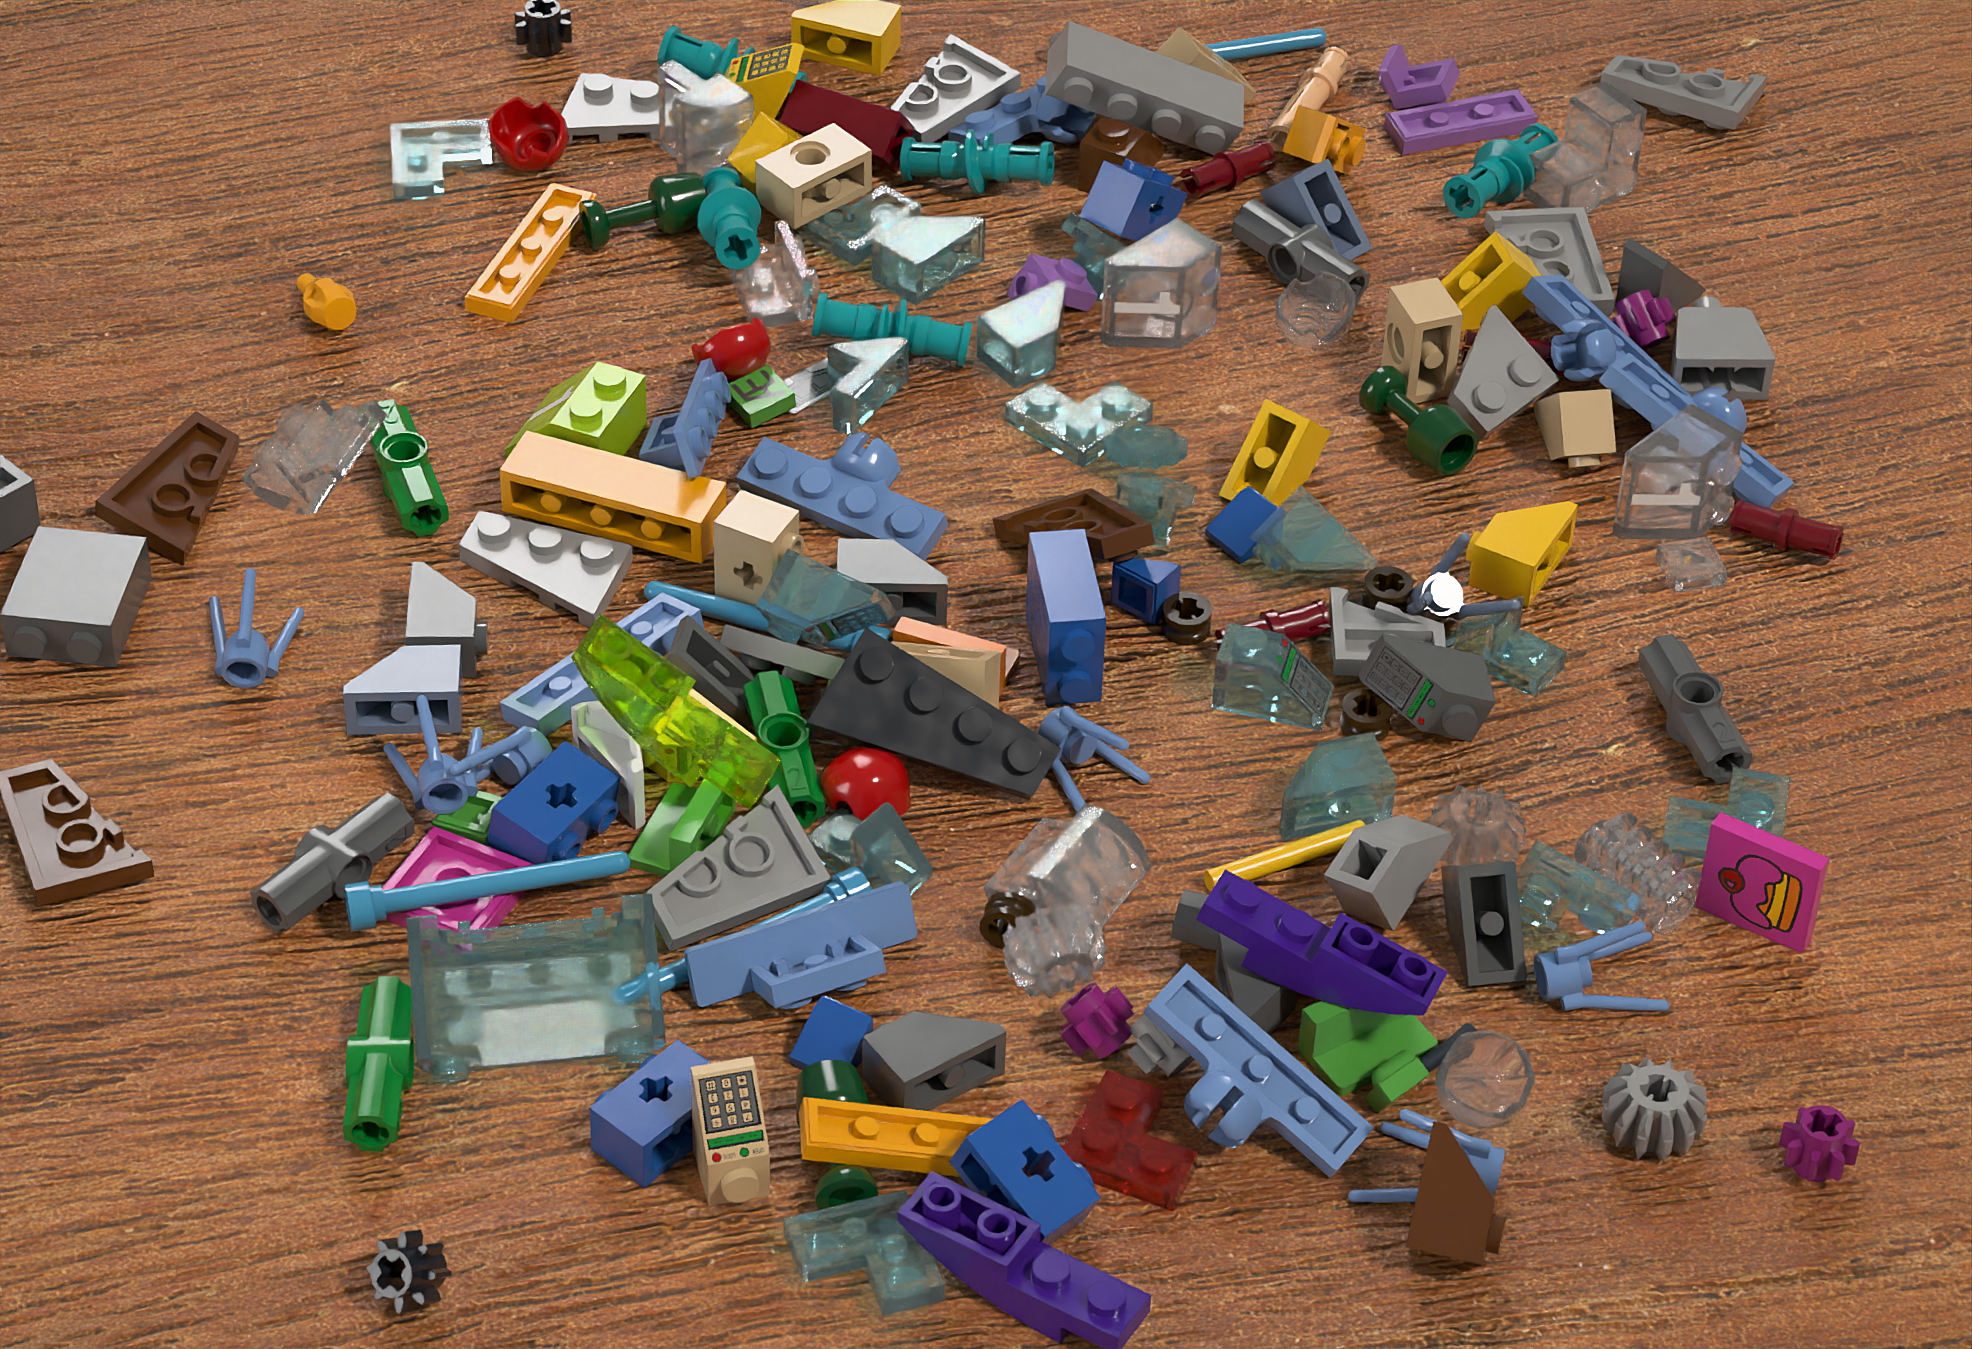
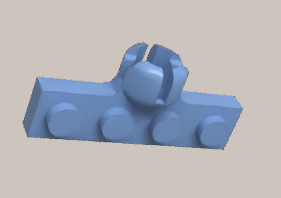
(1028, 113)
(1590, 336)
(1642, 389)
(845, 491)
(548, 698)
(1252, 1077)

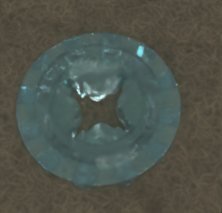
(1145, 446)

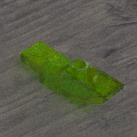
(655, 708)

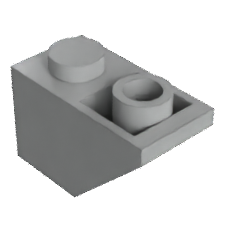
(1385, 868)

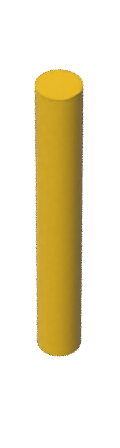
(1285, 855)

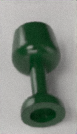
(671, 203)
(1434, 435)
(837, 1082)

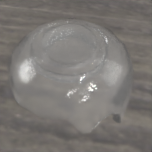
(1316, 311)
(1484, 1079)

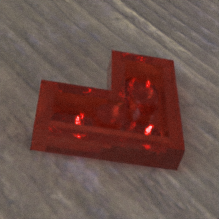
(1117, 1150)

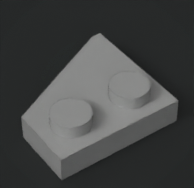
(1499, 376)
(1359, 628)

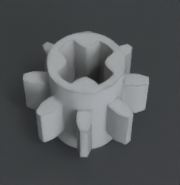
(1157, 1049)

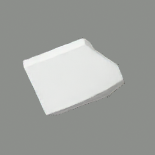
(610, 745)

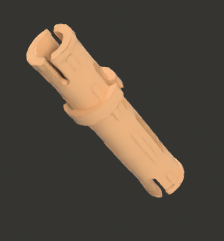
(1316, 87)

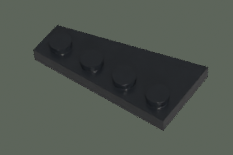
(914, 711)

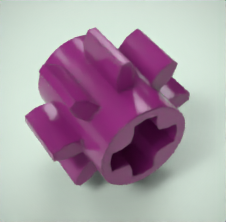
(1644, 318)
(1096, 1020)
(1819, 1143)

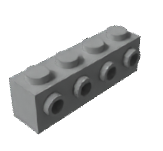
(1144, 89)

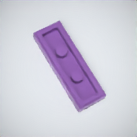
(1459, 121)

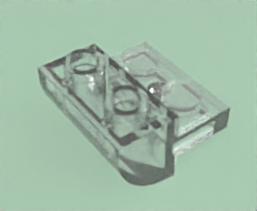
(700, 118)
(311, 454)
(1073, 861)

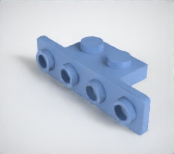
(685, 437)
(805, 952)

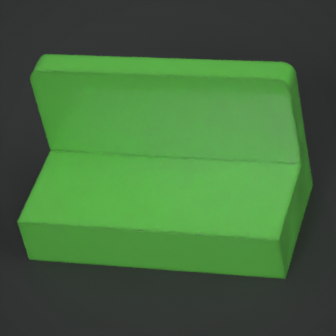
(681, 825)
(1352, 1043)

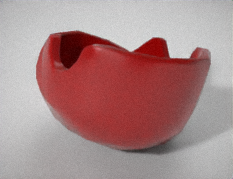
(528, 134)
(736, 349)
(866, 781)

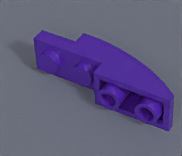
(1334, 964)
(1009, 1266)

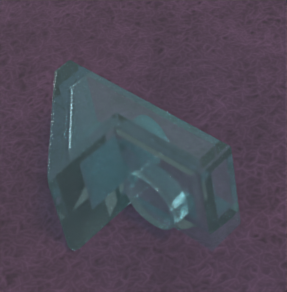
(1093, 249)
(864, 378)
(1155, 500)
(1509, 650)
(876, 846)

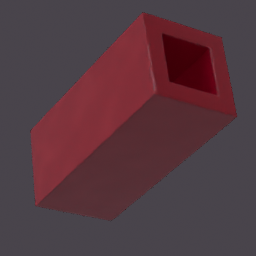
(877, 127)

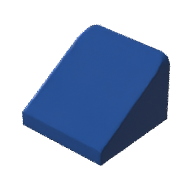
(1238, 521)
(1144, 586)
(831, 1033)

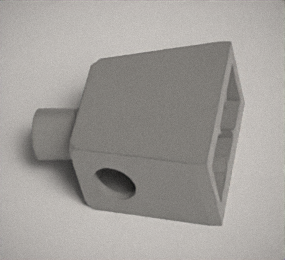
(1721, 350)

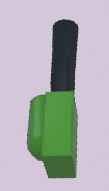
(1406, 1071)

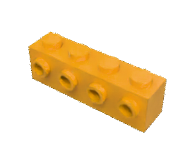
(612, 496)

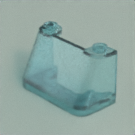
(535, 991)

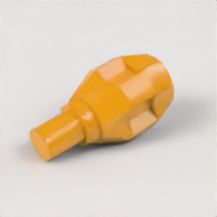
(327, 302)

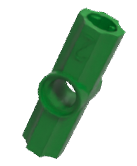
(407, 471)
(781, 730)
(379, 1064)

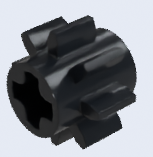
(543, 27)
(408, 1271)

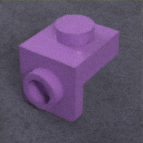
(1416, 84)
(1042, 271)

